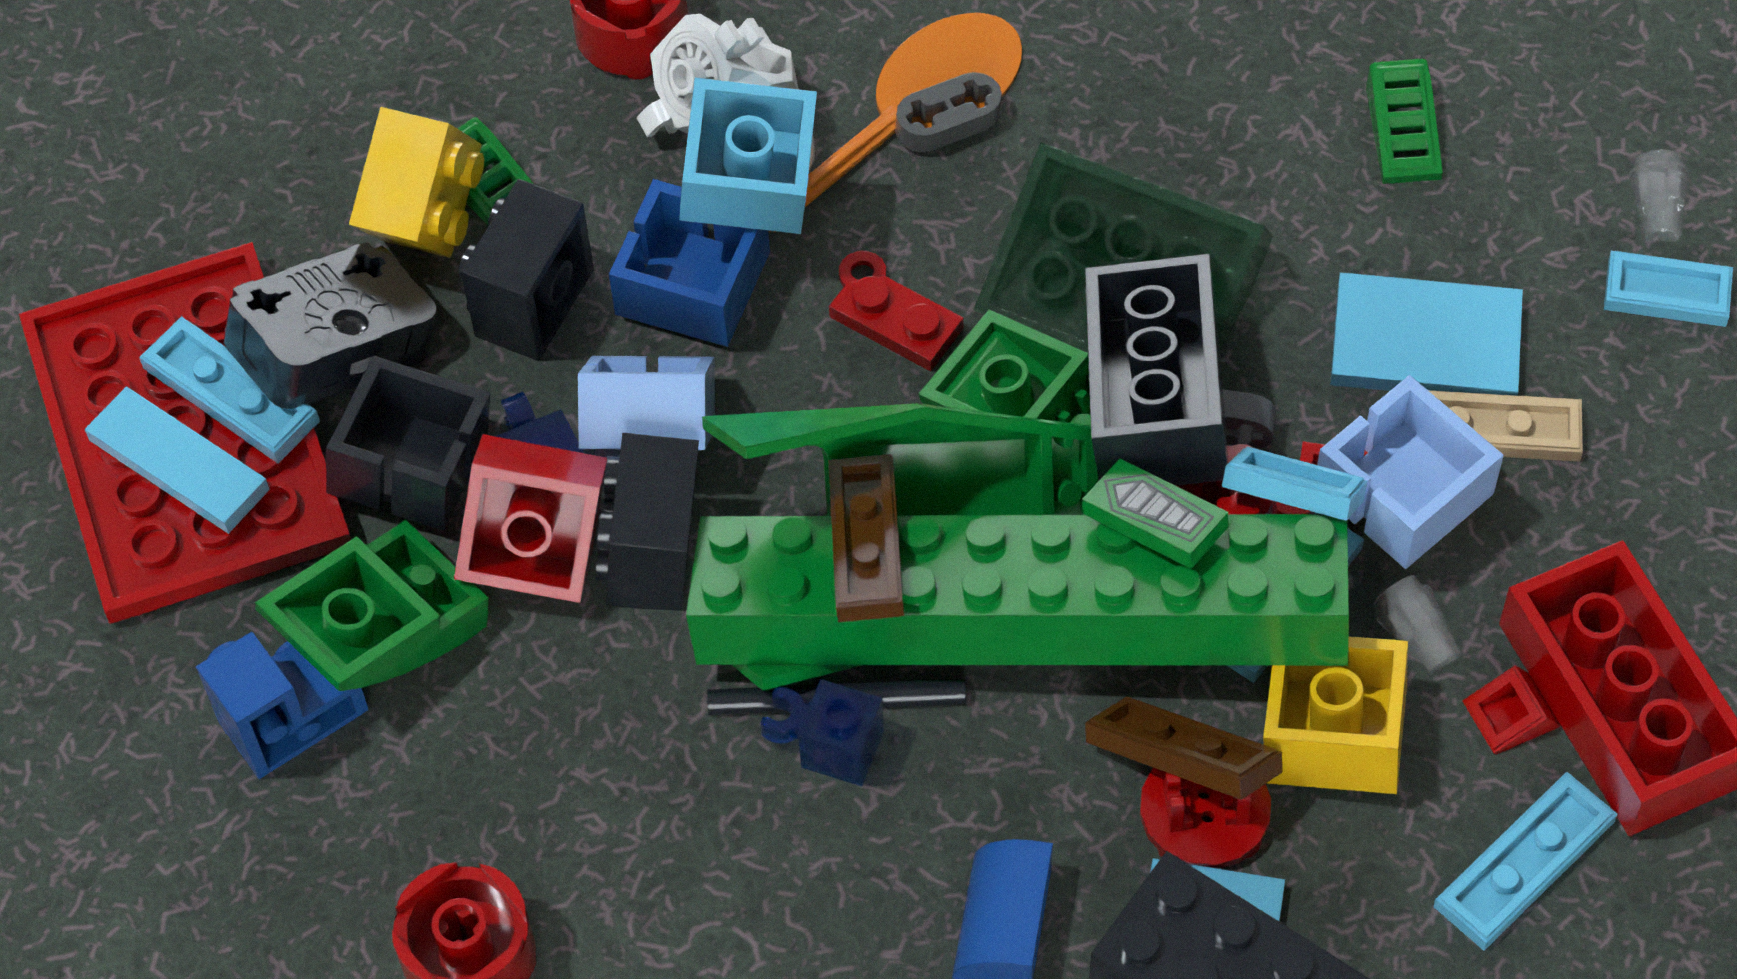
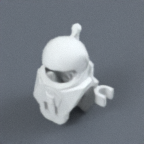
(706, 51)

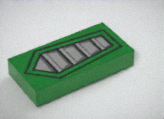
(1155, 513)

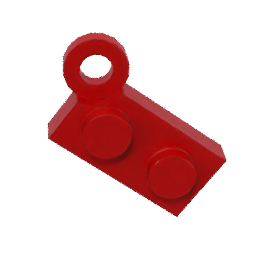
(893, 313)

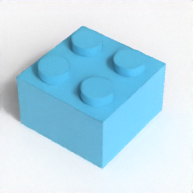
(747, 155)

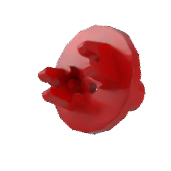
(1174, 821)

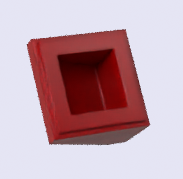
(1510, 710)

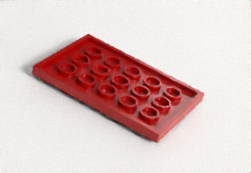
(138, 537)

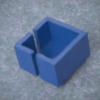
(688, 280)

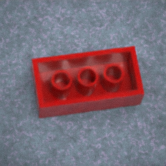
(1624, 686)

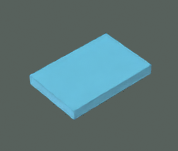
(1432, 330)

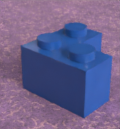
(273, 703)

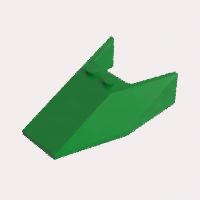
(942, 466)

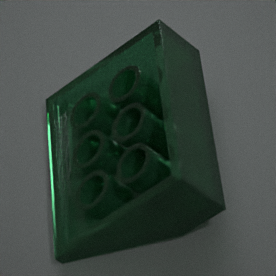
(1093, 216)

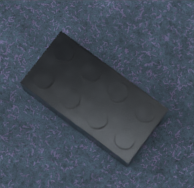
(1156, 369)
(1198, 929)

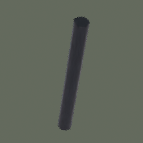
(892, 694)

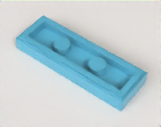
(219, 386)
(177, 459)
(1525, 861)

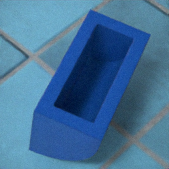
(1004, 910)

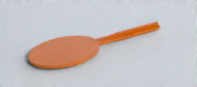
(927, 58)

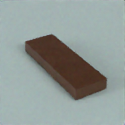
(865, 538)
(1184, 747)

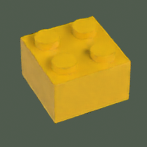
(417, 183)
(1341, 721)

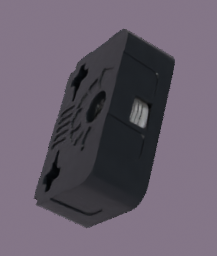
(324, 320)

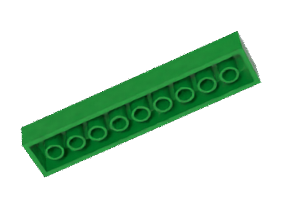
(1026, 594)

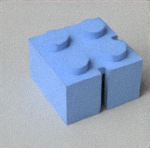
(623, 397)
(1420, 469)

